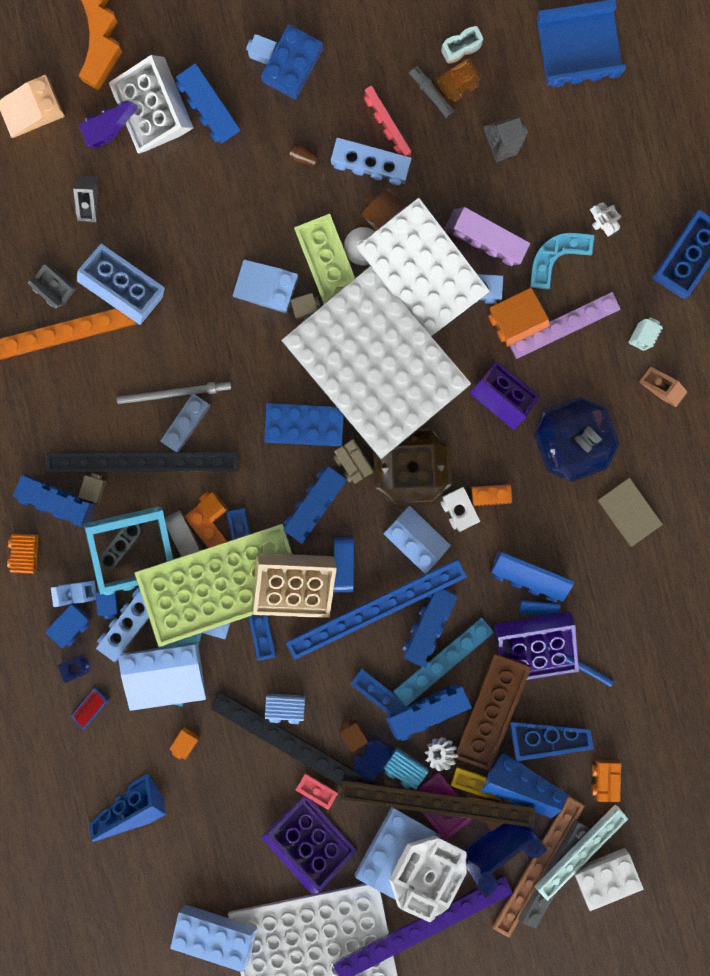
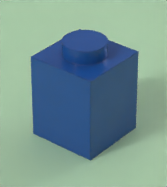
(107, 605)

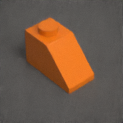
(212, 506)

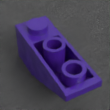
(104, 127)

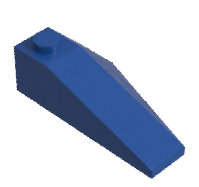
(136, 808)

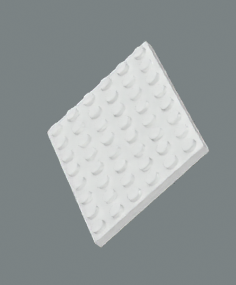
(376, 362)
(314, 931)

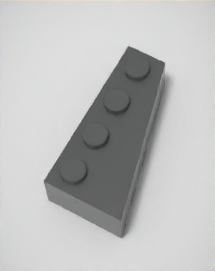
(505, 137)

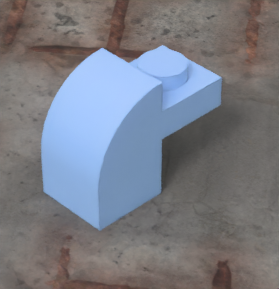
(73, 593)

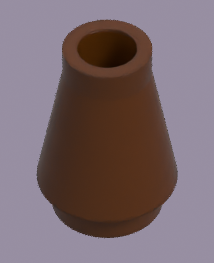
(302, 155)

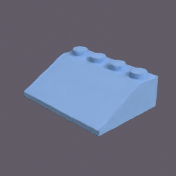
(162, 676)
(388, 847)

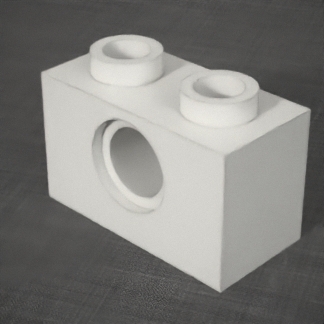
(469, 516)

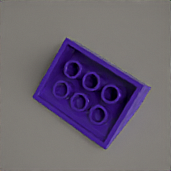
(528, 638)
(309, 844)

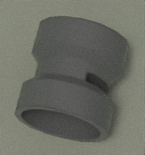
(583, 440)

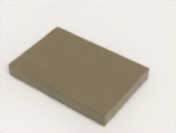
(629, 512)

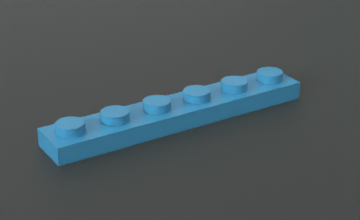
(443, 661)

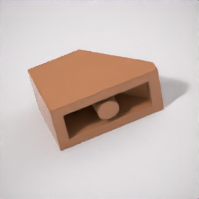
(663, 386)

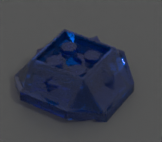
(556, 433)

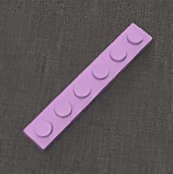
(567, 324)

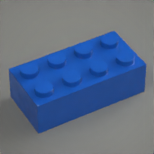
(687, 257)
(303, 425)

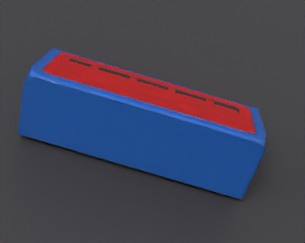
(89, 708)

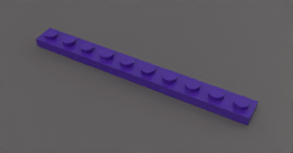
(419, 930)

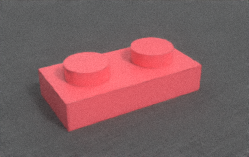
(316, 791)

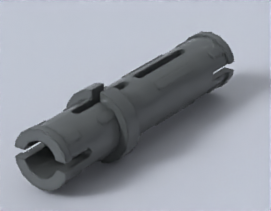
(431, 91)

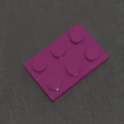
(444, 824)

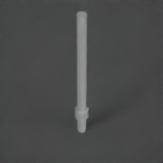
(211, 388)

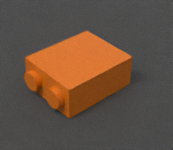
(518, 317)

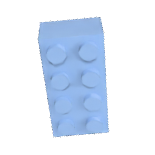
(120, 284)
(213, 938)

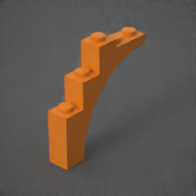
(102, 51)

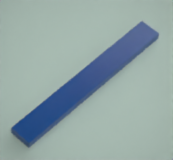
(259, 624)

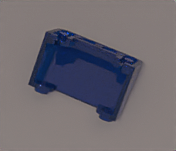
(496, 849)

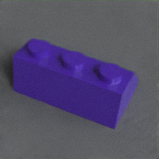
(505, 395)

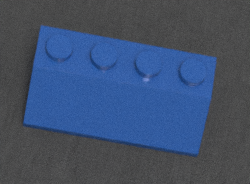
(530, 576)

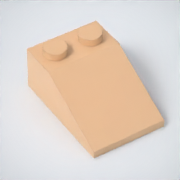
(30, 106)

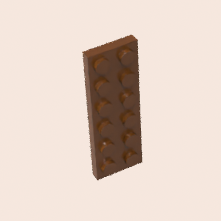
(492, 711)

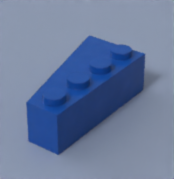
(207, 104)
(54, 500)
(314, 505)
(429, 627)
(428, 712)
(543, 740)
(524, 787)

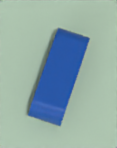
(344, 563)

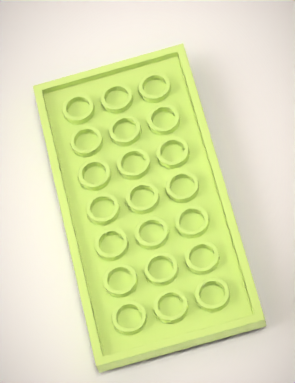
(206, 586)

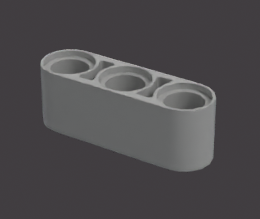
(182, 533)

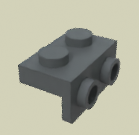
(52, 286)

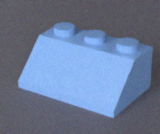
(417, 539)

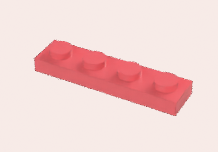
(382, 116)

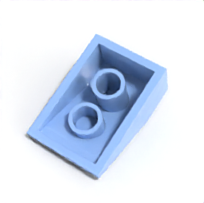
(266, 286)

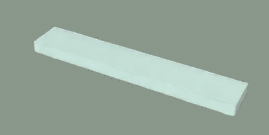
(581, 852)

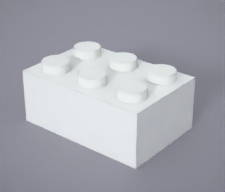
(608, 879)

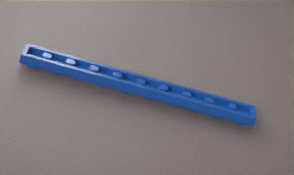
(376, 609)

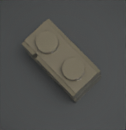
(353, 462)

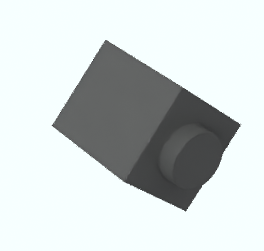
(86, 198)

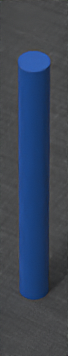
(587, 669)

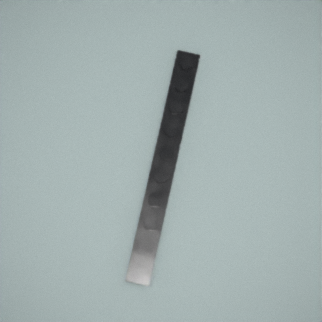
(142, 462)
(285, 740)

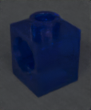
(66, 671)

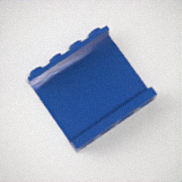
(579, 43)

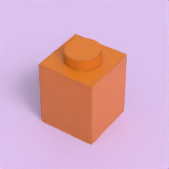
(184, 743)

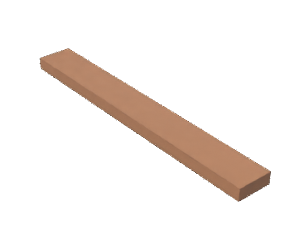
(535, 869)

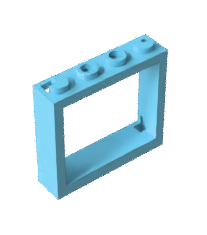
(120, 522)

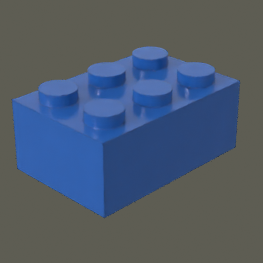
(292, 62)

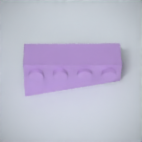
(486, 236)

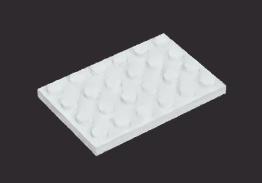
(423, 267)

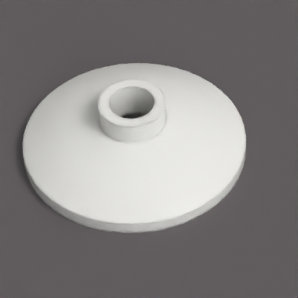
(353, 239)

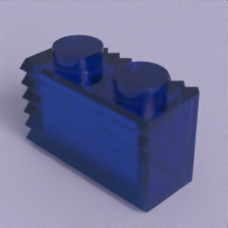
(373, 759)

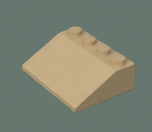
(293, 585)

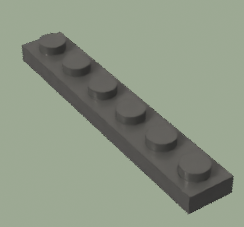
(537, 903)

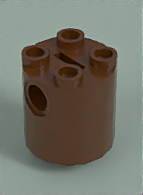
(381, 207)

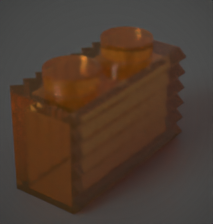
(459, 80)

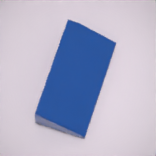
(538, 608)

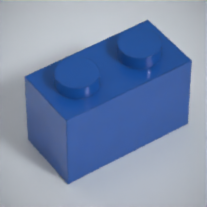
(68, 625)

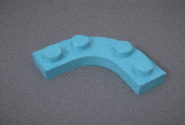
(557, 246)

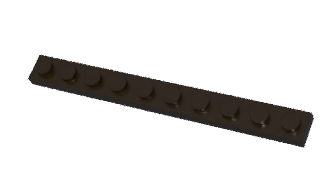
(437, 803)

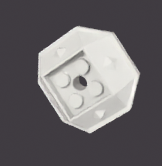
(428, 877)

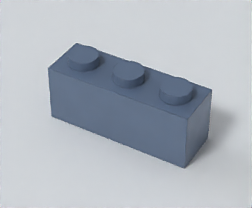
(185, 423)

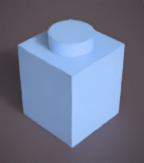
(261, 48)

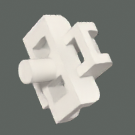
(606, 218)

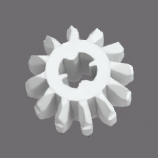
(439, 749)

